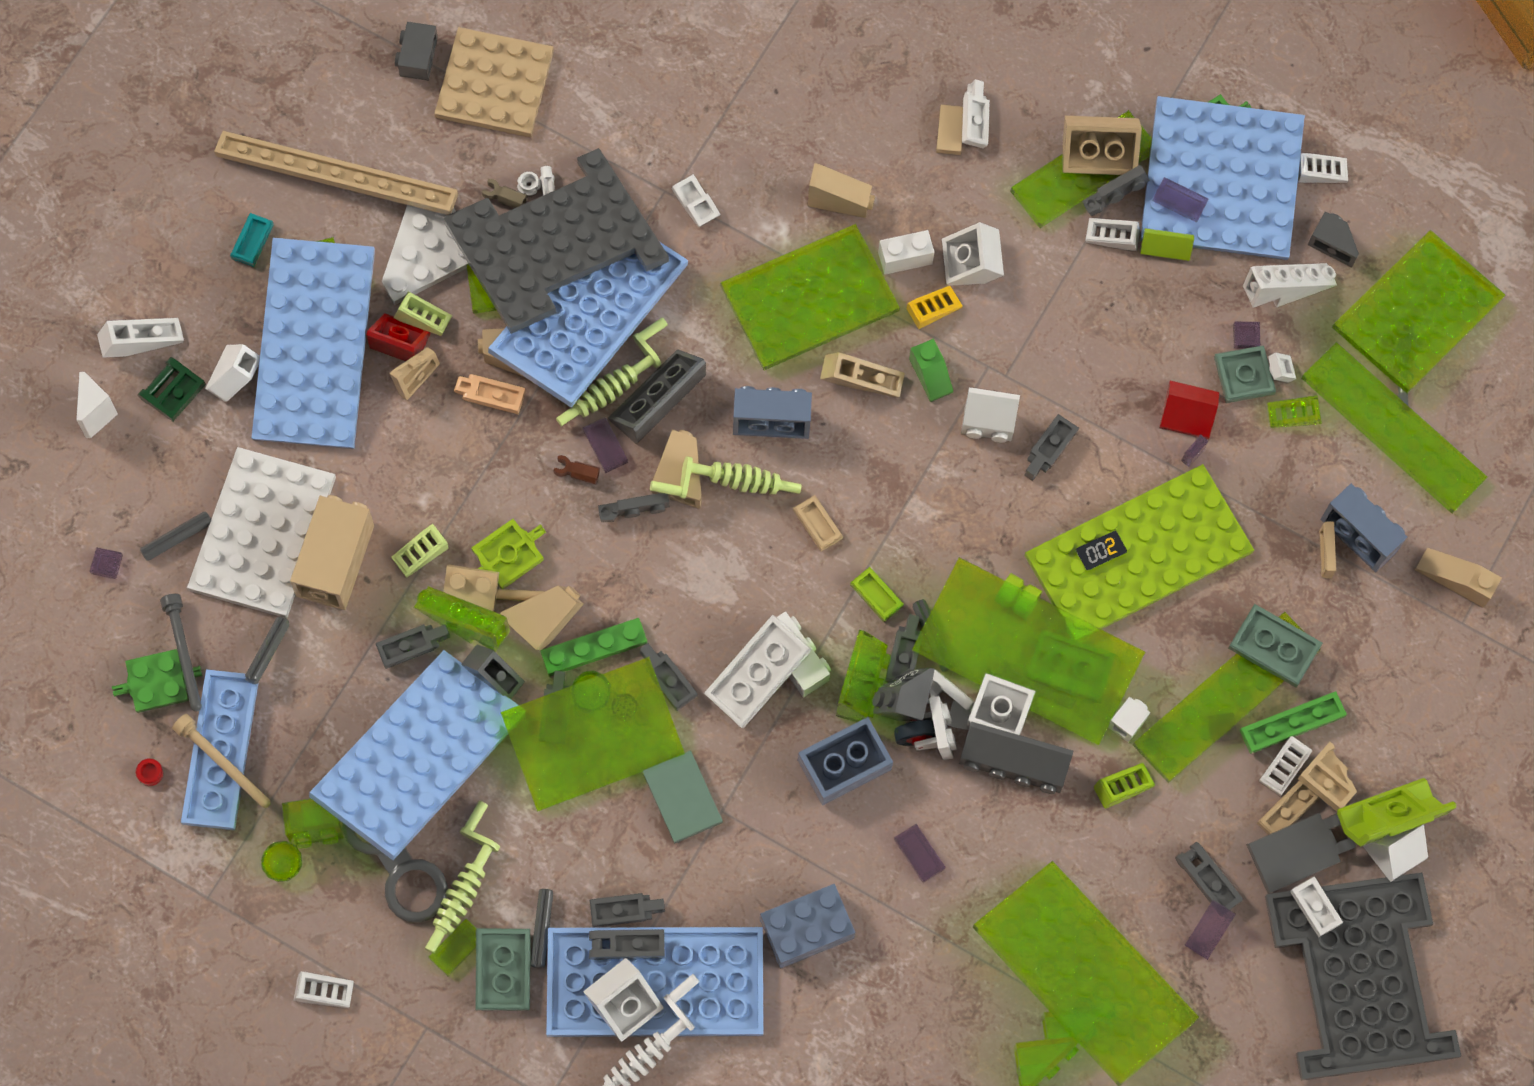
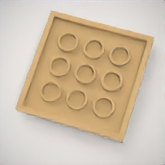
(494, 82)

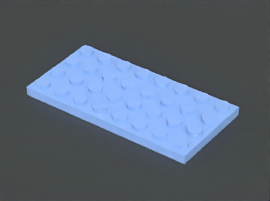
(589, 326)
(313, 343)
(415, 756)
(721, 1004)

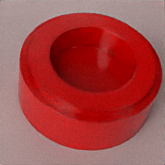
(149, 772)

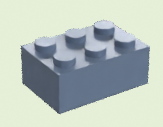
(772, 412)
(1364, 527)
(845, 761)
(807, 926)

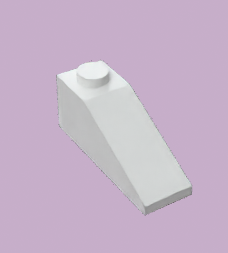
(138, 336)

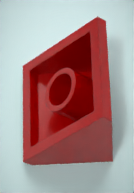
(396, 338)
(1189, 409)

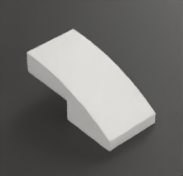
(695, 201)

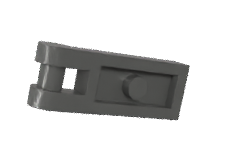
(1208, 877)
(627, 944)

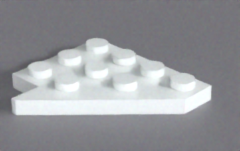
(421, 254)

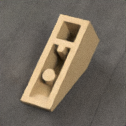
(861, 375)
(1459, 576)

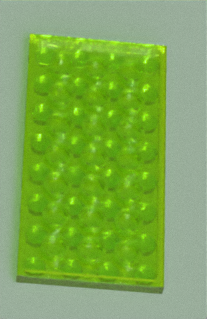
(1020, 638)
(1085, 973)

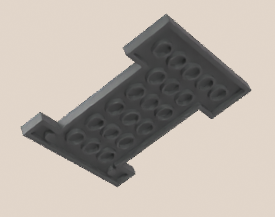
(553, 241)
(1364, 977)

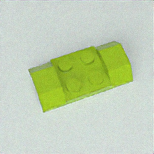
(1392, 812)

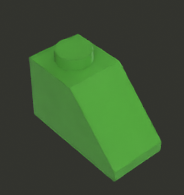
(931, 370)

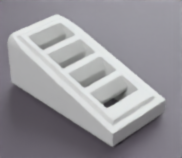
(1322, 177)
(1112, 241)
(1297, 747)
(311, 998)

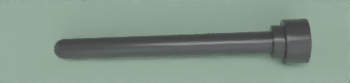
(172, 606)

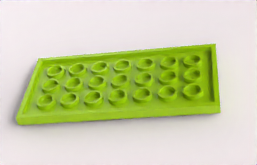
(1170, 541)

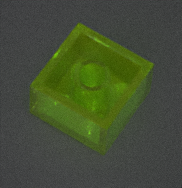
(310, 823)

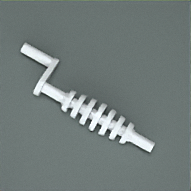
(653, 1048)

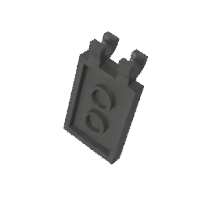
(1297, 851)

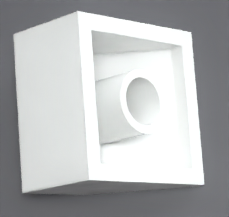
(973, 255)
(990, 415)
(1001, 705)
(623, 999)

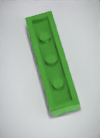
(594, 646)
(1293, 722)

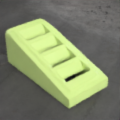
(412, 318)
(434, 551)

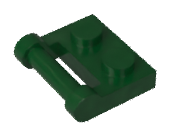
(177, 393)

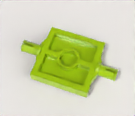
(509, 552)

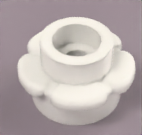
(528, 177)

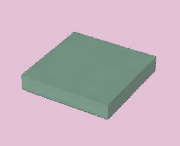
(1244, 374)

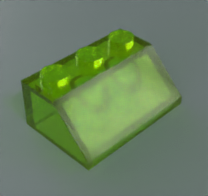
(863, 678)

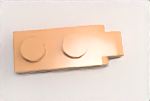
(490, 393)

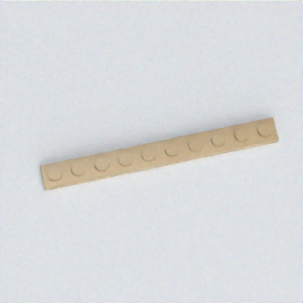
(336, 173)

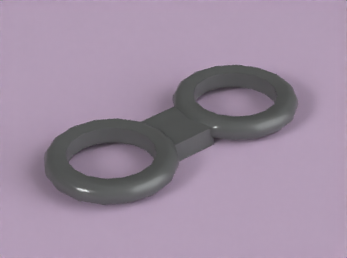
(396, 868)

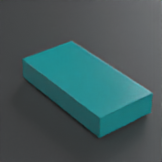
(251, 240)

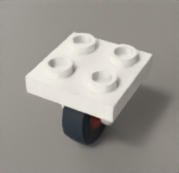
(931, 731)

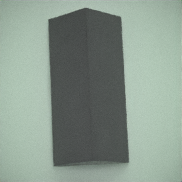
(658, 395)

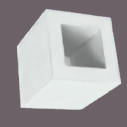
(1129, 719)

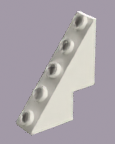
(1287, 282)

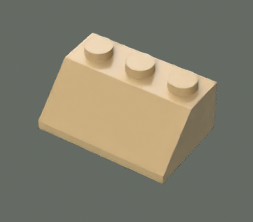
(1100, 144)

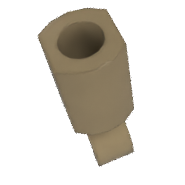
(505, 195)

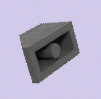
(1334, 239)
(493, 671)

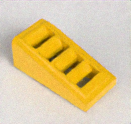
(930, 317)

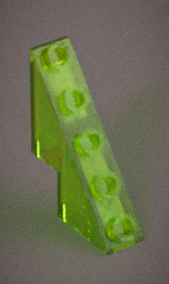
(464, 618)
(1040, 1057)

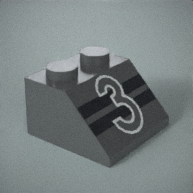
(904, 696)

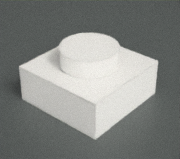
(1281, 367)

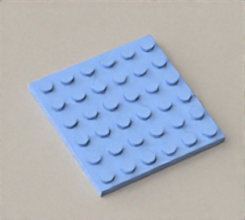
(1239, 162)

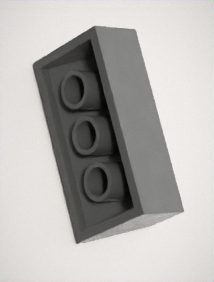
(1015, 758)

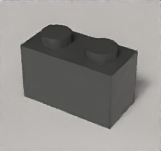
(417, 50)

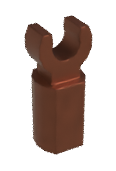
(578, 470)

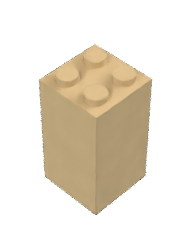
(332, 552)

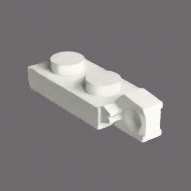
(975, 116)

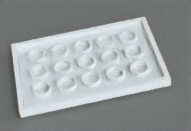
(258, 532)

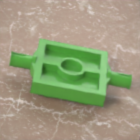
(155, 681)

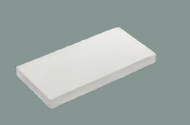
(757, 671)

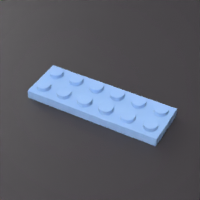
(226, 723)

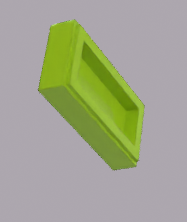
(1167, 244)
(876, 594)

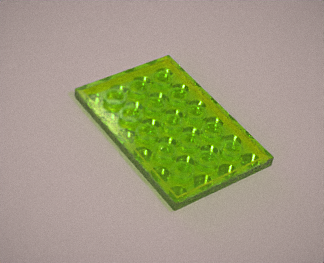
(809, 297)
(1418, 311)
(592, 733)

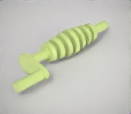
(614, 384)
(736, 476)
(469, 880)

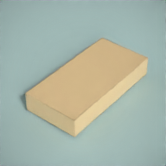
(950, 130)
(817, 523)
(1327, 550)

